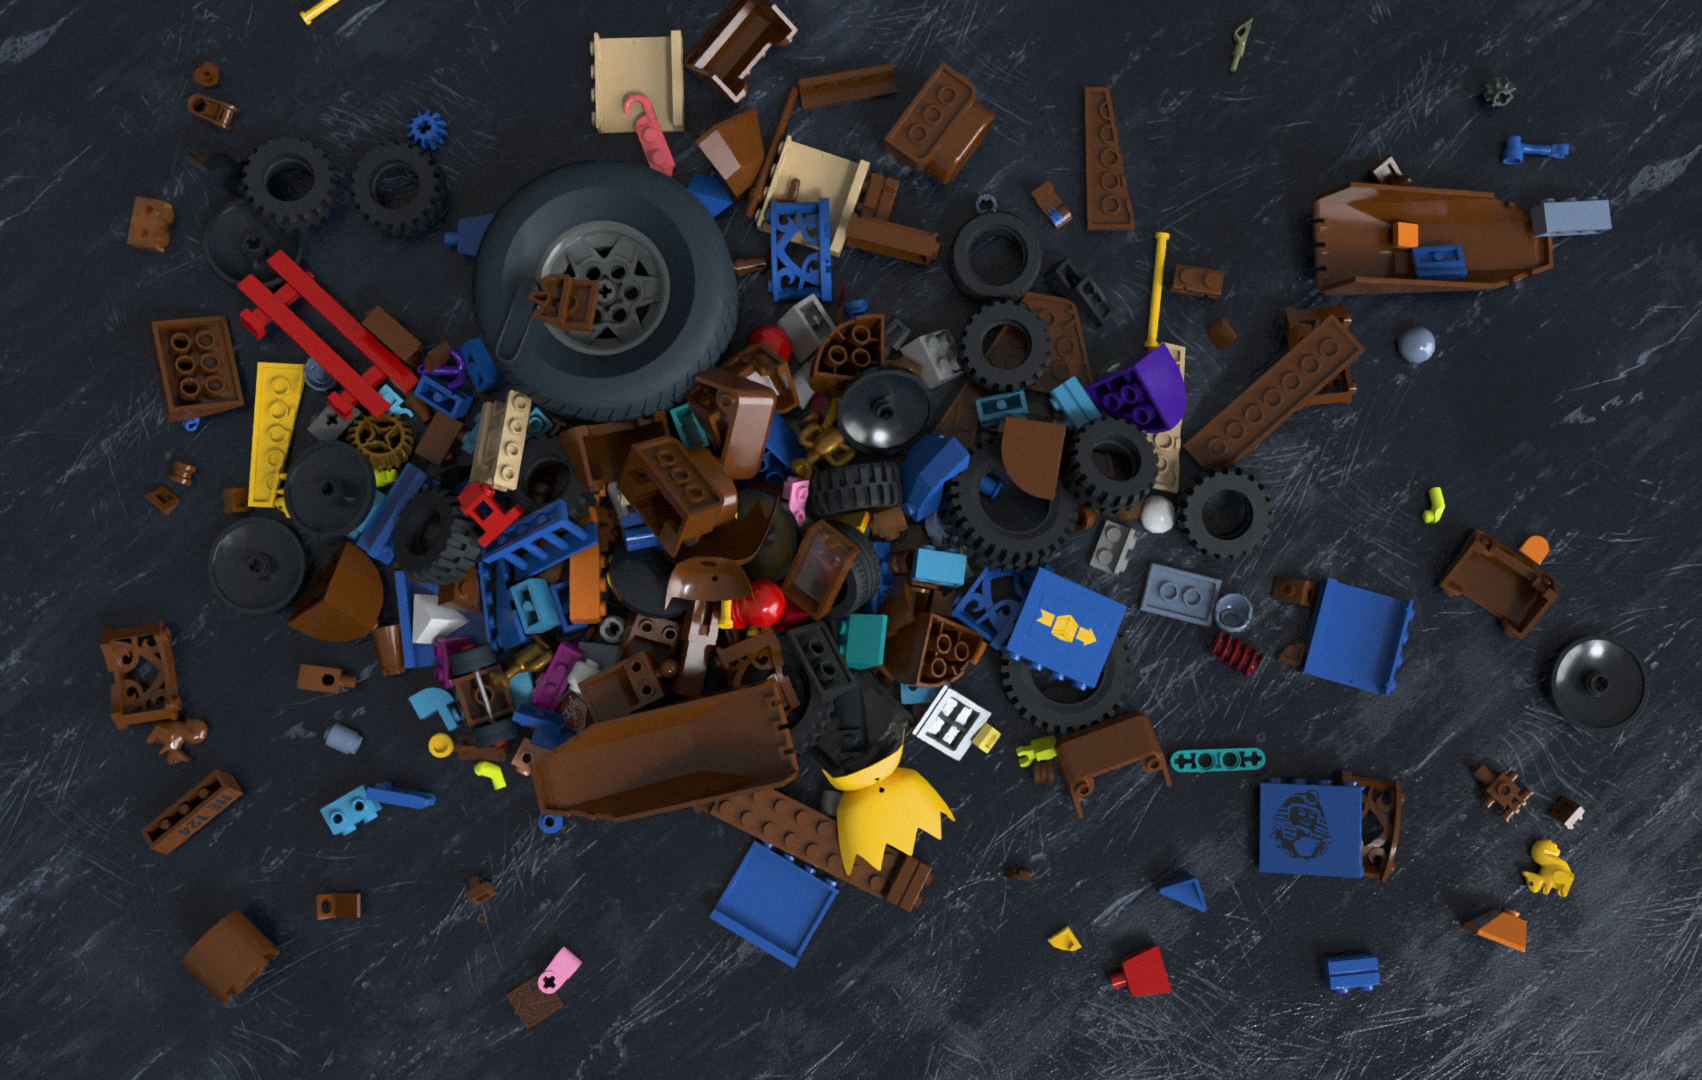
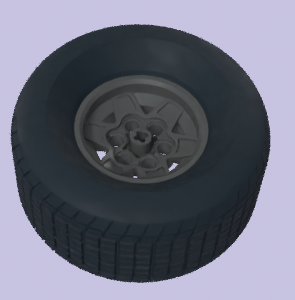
(562, 226)

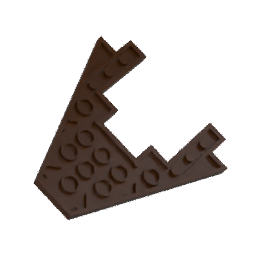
(1009, 350)

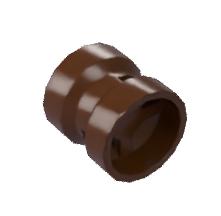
(900, 562)

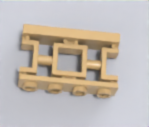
(501, 442)

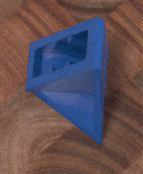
(709, 193)
(1185, 890)

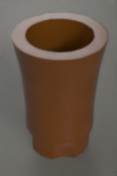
(389, 649)

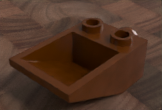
(659, 637)
(622, 688)

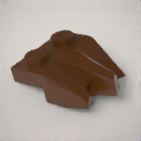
(566, 302)

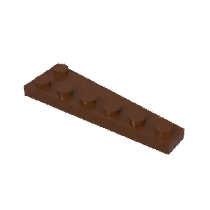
(1106, 184)

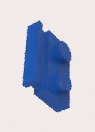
(1438, 262)

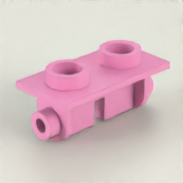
(797, 494)

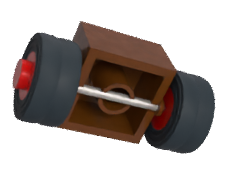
(479, 698)

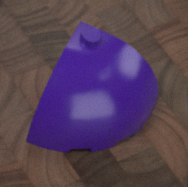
(1142, 391)

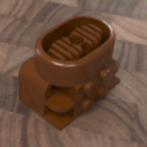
(940, 126)
(677, 490)

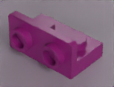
(442, 649)

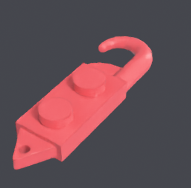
(651, 136)

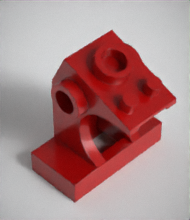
(497, 521)

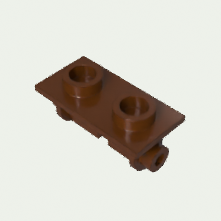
(468, 750)

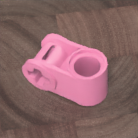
(560, 967)

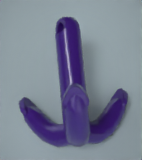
(450, 371)

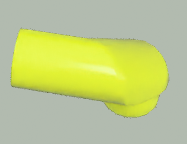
(1438, 505)
(492, 771)

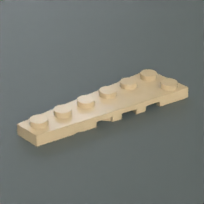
(1168, 443)

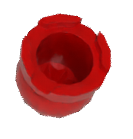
(772, 337)
(770, 604)

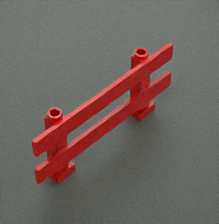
(275, 308)

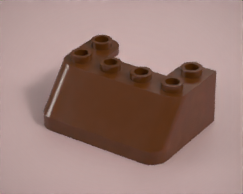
(737, 44)

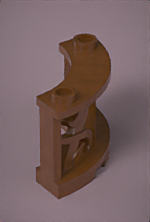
(1295, 330)
(757, 646)
(114, 654)
(1389, 825)

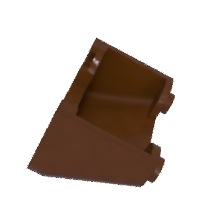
(754, 363)
(602, 449)
(1500, 583)

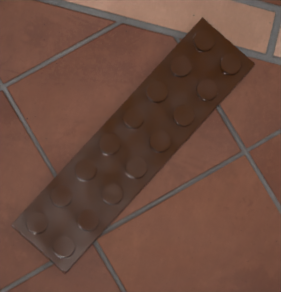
(1275, 395)
(803, 834)

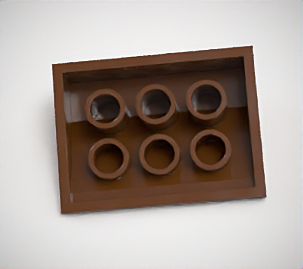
(195, 367)

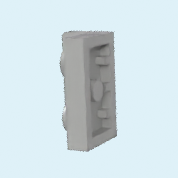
(1112, 548)

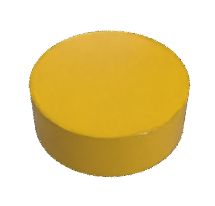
(441, 745)

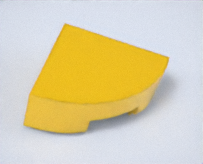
(1064, 940)

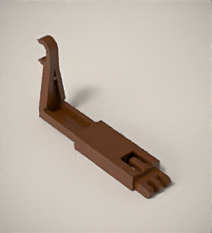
(699, 633)

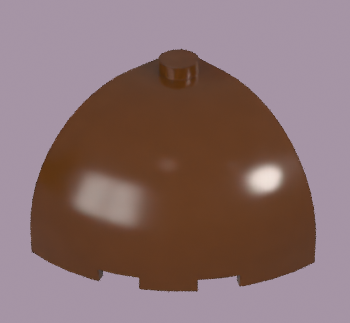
(847, 352)
(1033, 451)
(342, 598)
(931, 651)

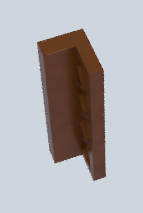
(847, 87)

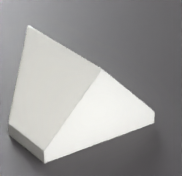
(433, 620)

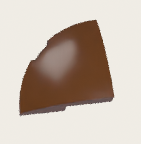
(897, 607)

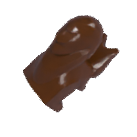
(173, 733)

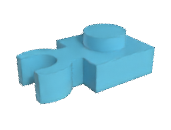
(395, 401)

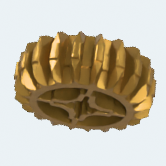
(386, 430)

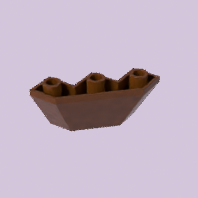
(734, 151)

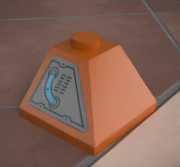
(1500, 927)

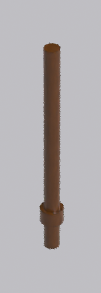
(755, 194)

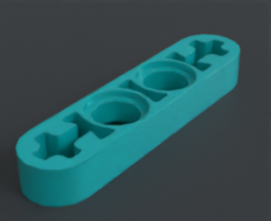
(1216, 759)

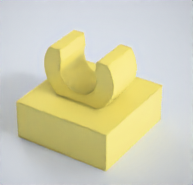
(986, 737)

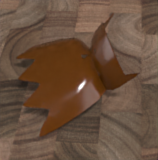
(719, 555)

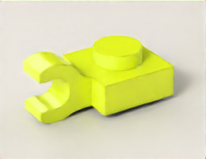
(1040, 749)

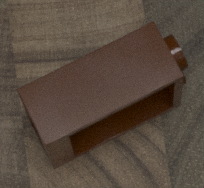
(394, 335)

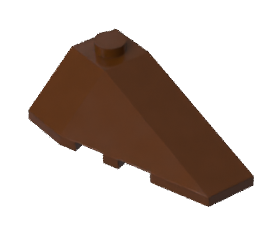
(463, 594)

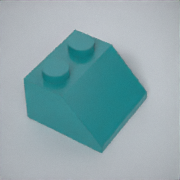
(862, 639)

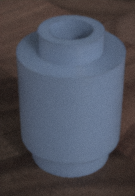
(342, 739)

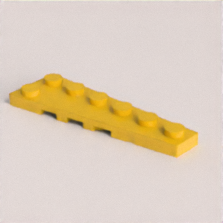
(275, 412)

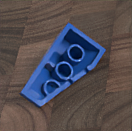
(509, 625)

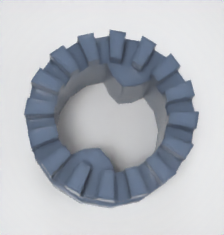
(986, 198)

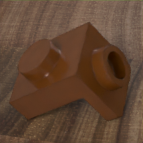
(1387, 173)

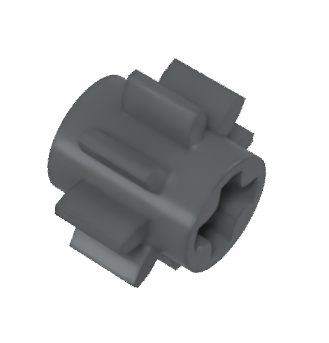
(1499, 91)

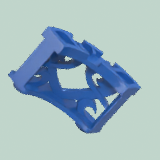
(821, 223)
(1000, 623)

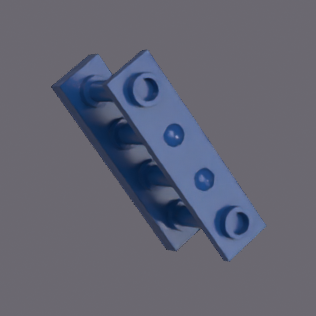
(538, 525)

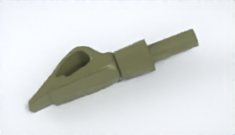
(1241, 41)

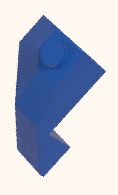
(925, 471)

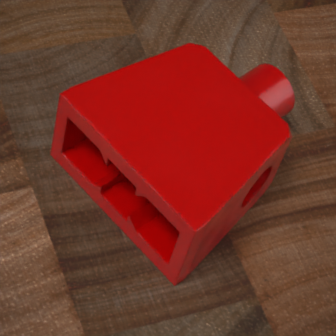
(1142, 973)

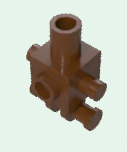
(1501, 790)

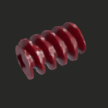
(1234, 653)

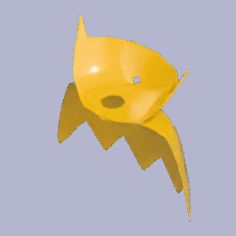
(874, 818)

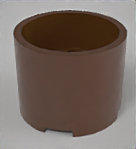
(230, 956)

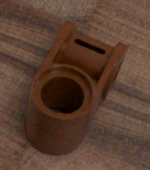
(215, 113)
(943, 605)

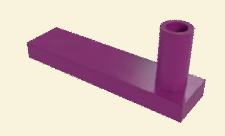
(555, 679)

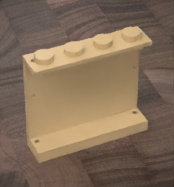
(637, 67)
(820, 177)

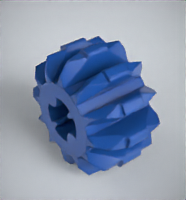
(420, 124)

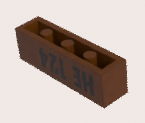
(191, 811)

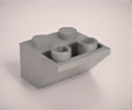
(807, 327)
(938, 356)

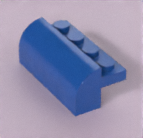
(379, 532)

